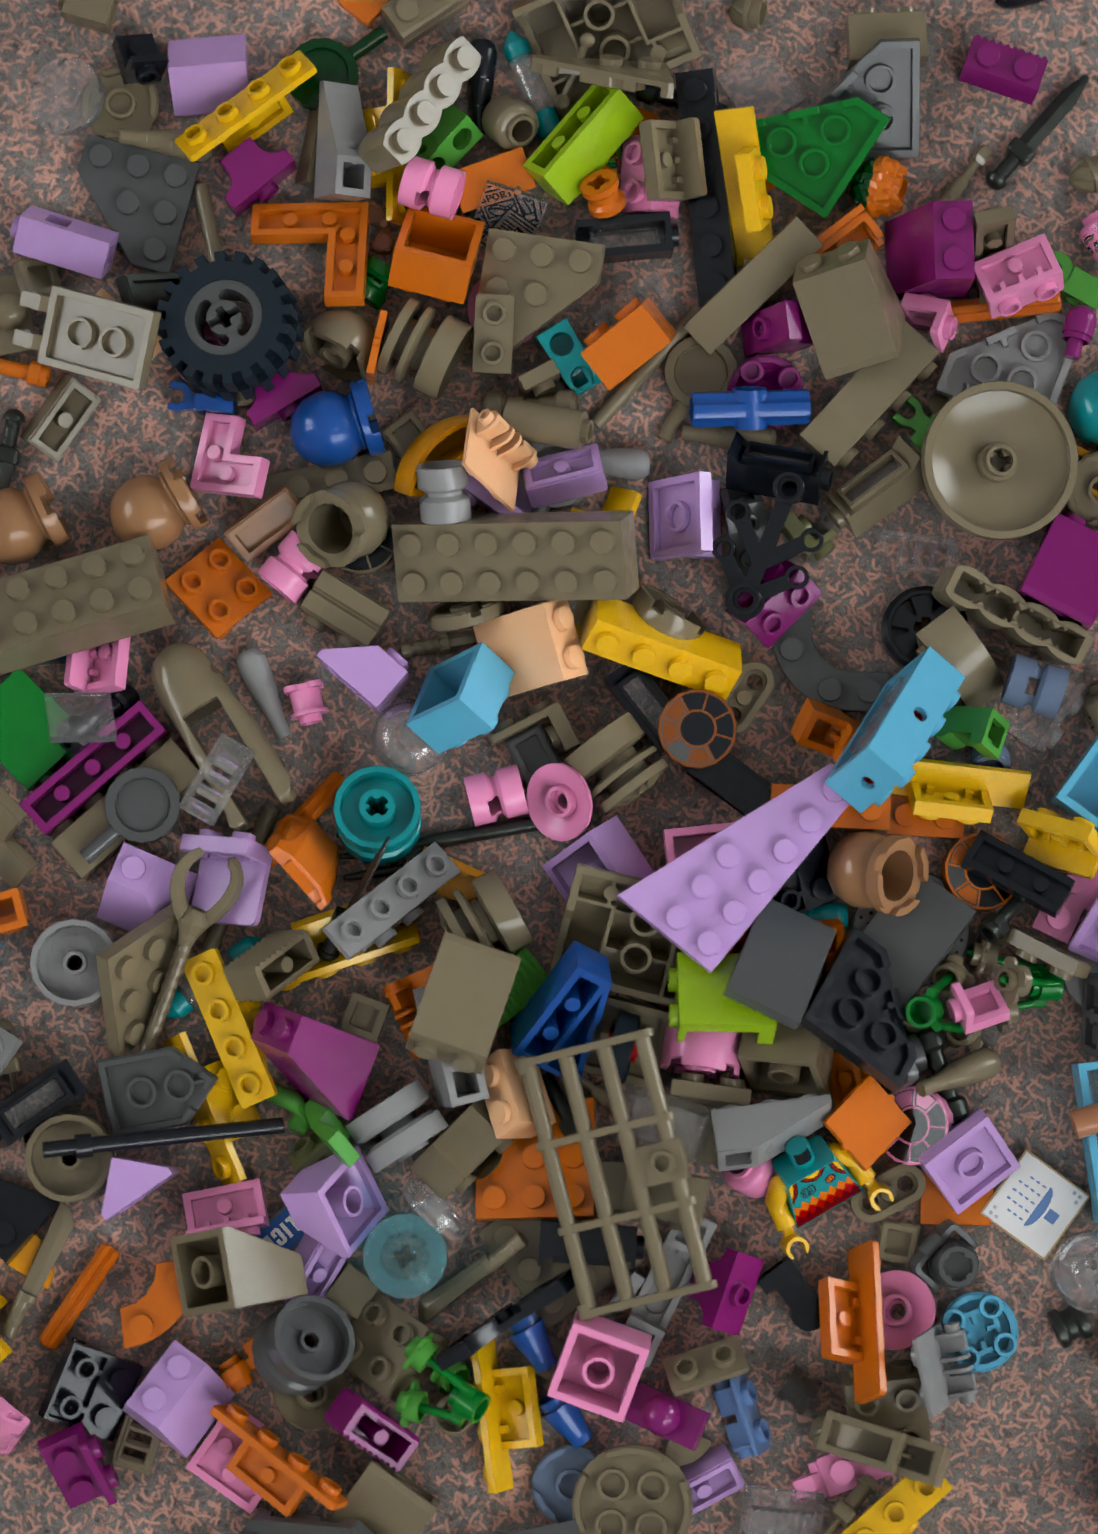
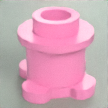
(306, 702)

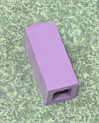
(64, 241)

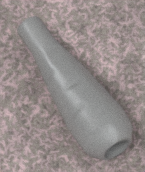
(626, 462)
(260, 682)

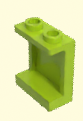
(704, 1008)

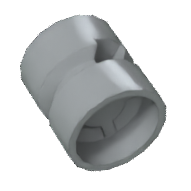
(444, 496)

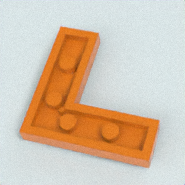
(339, 225)

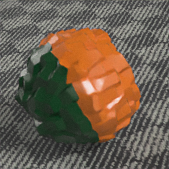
(880, 186)

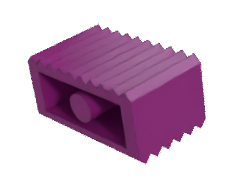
(1003, 69)
(371, 1429)

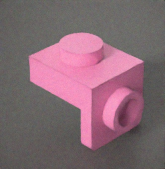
(931, 314)
(977, 1006)

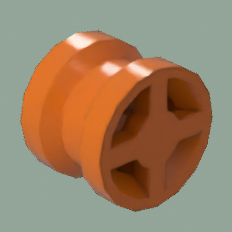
(603, 193)

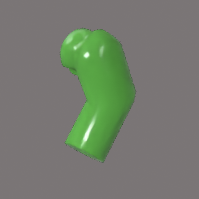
(295, 1105)

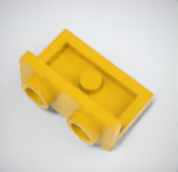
(1061, 842)

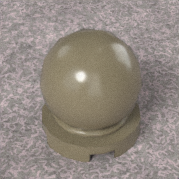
(341, 523)

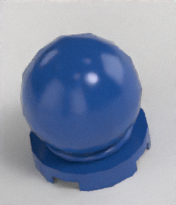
(335, 426)

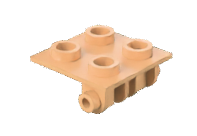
(496, 455)

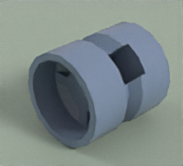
(1048, 688)

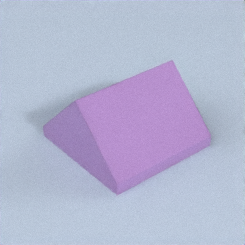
(206, 72)
(131, 1181)

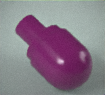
(1078, 330)

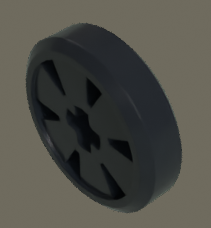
(901, 616)

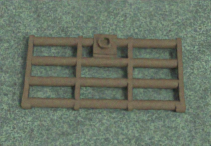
(645, 1166)

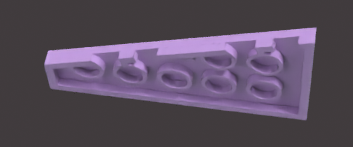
(726, 882)

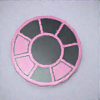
(929, 1123)

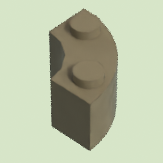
(962, 648)
(458, 1151)

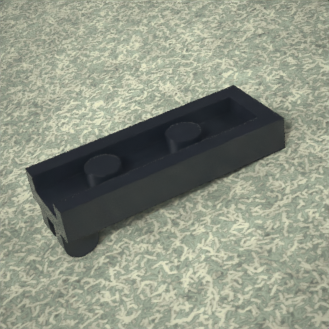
(1018, 873)

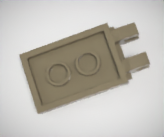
(92, 335)

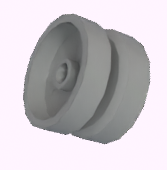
(51, 962)
(397, 1126)

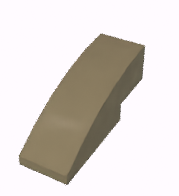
(884, 1448)

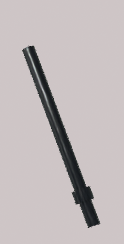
(85, 1145)

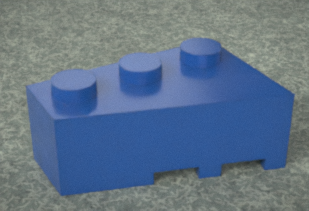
(564, 1008)

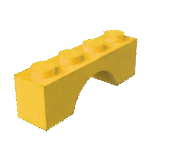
(621, 635)

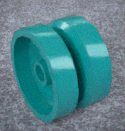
(359, 811)

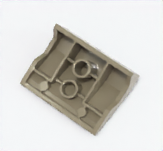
(619, 28)
(602, 922)

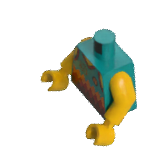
(813, 1181)

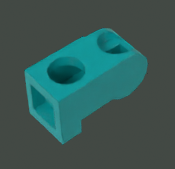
(565, 349)

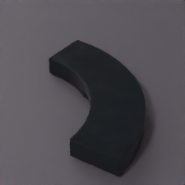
(504, 1319)

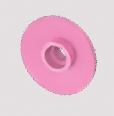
(548, 805)
(905, 1290)

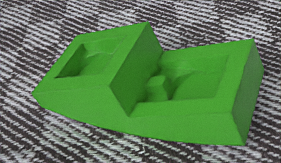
(331, 1132)

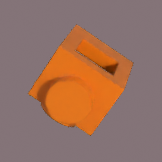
(13, 911)

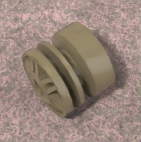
(423, 348)
(617, 763)
(487, 917)

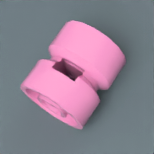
(431, 187)
(289, 570)
(496, 795)

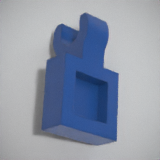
(200, 402)

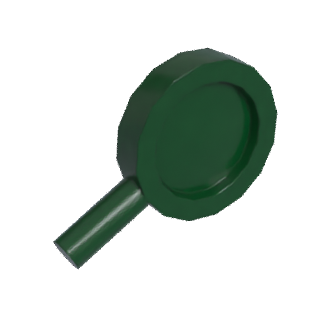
(333, 64)

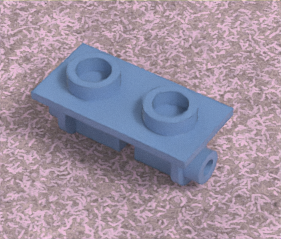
(749, 1433)

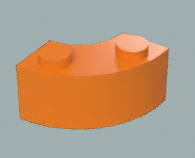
(154, 1311)

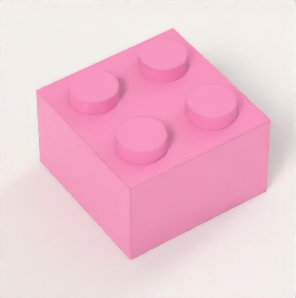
(600, 1366)

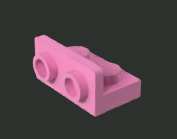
(1019, 276)

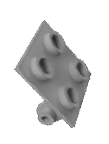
(938, 1376)

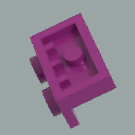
(78, 1465)

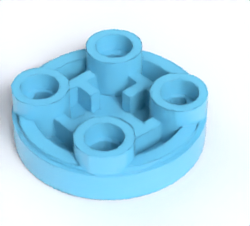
(988, 1327)

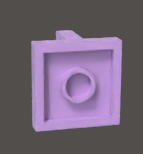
(684, 517)
(968, 1161)

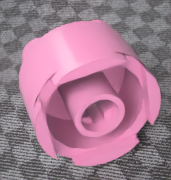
(702, 1053)

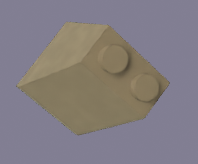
(849, 308)
(462, 1003)
(790, 1066)
(233, 1270)
(387, 1502)

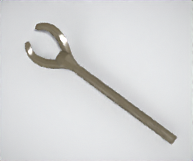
(191, 924)

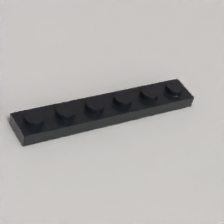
(710, 213)

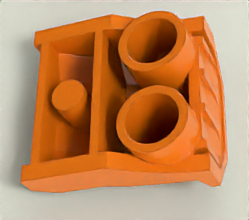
(306, 856)

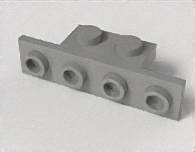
(391, 903)

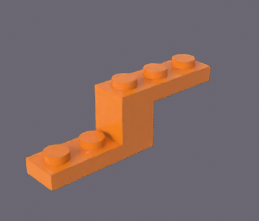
(890, 818)

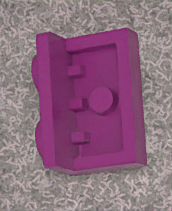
(781, 609)

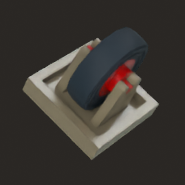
(622, 1017)

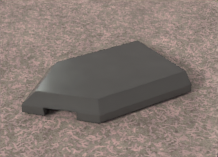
(152, 1089)

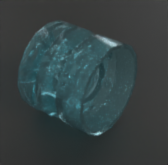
(419, 1274)

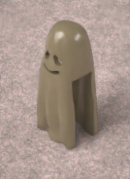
(193, 690)

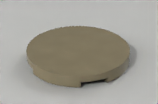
(632, 1493)

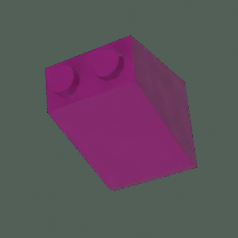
(932, 250)
(1065, 571)
(316, 1057)

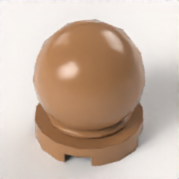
(156, 507)
(28, 521)
(877, 871)

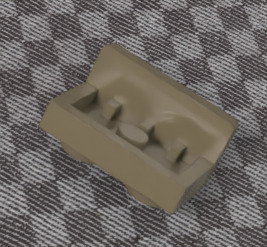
(673, 159)
(705, 1365)

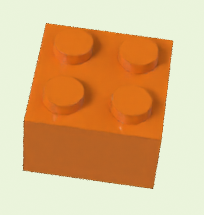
(436, 255)
(628, 343)

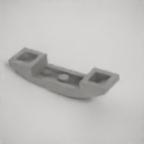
(655, 1317)

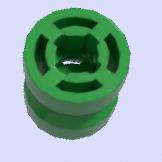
(376, 282)

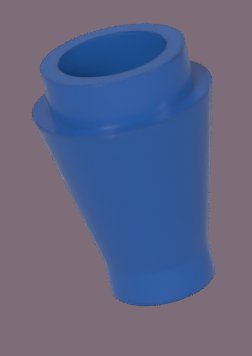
(533, 1342)
(566, 1420)

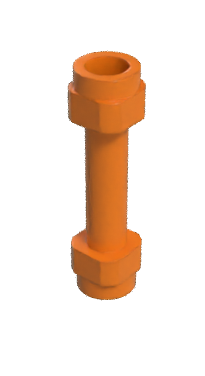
(34, 373)

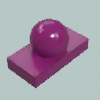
(667, 1416)

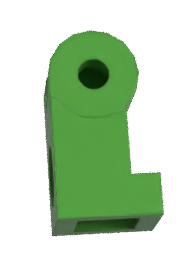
(450, 138)
(1079, 285)
(974, 728)

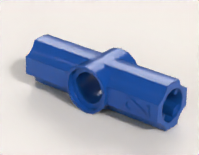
(749, 408)

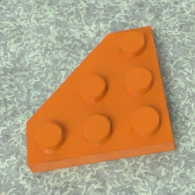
(521, 1185)

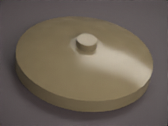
(999, 460)

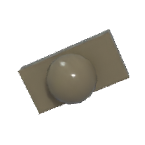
(12, 317)

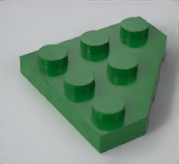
(819, 149)

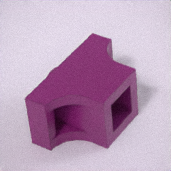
(254, 174)
(776, 330)
(282, 399)
(727, 1305)

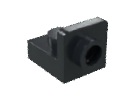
(139, 59)

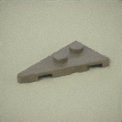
(609, 71)

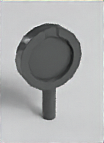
(139, 807)

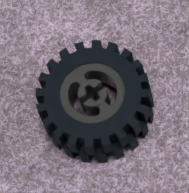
(249, 353)

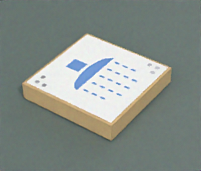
(1035, 1205)

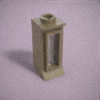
(877, 489)

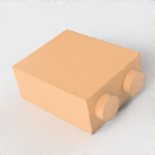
(536, 645)

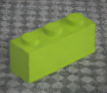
(583, 141)

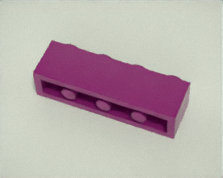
(93, 769)

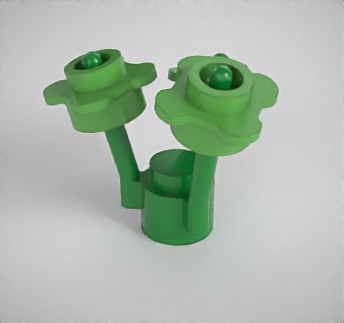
(466, 1400)

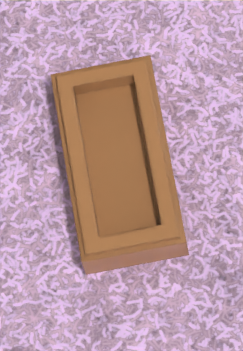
(263, 523)

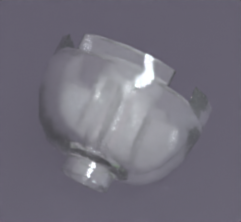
(399, 746)
(1076, 1270)

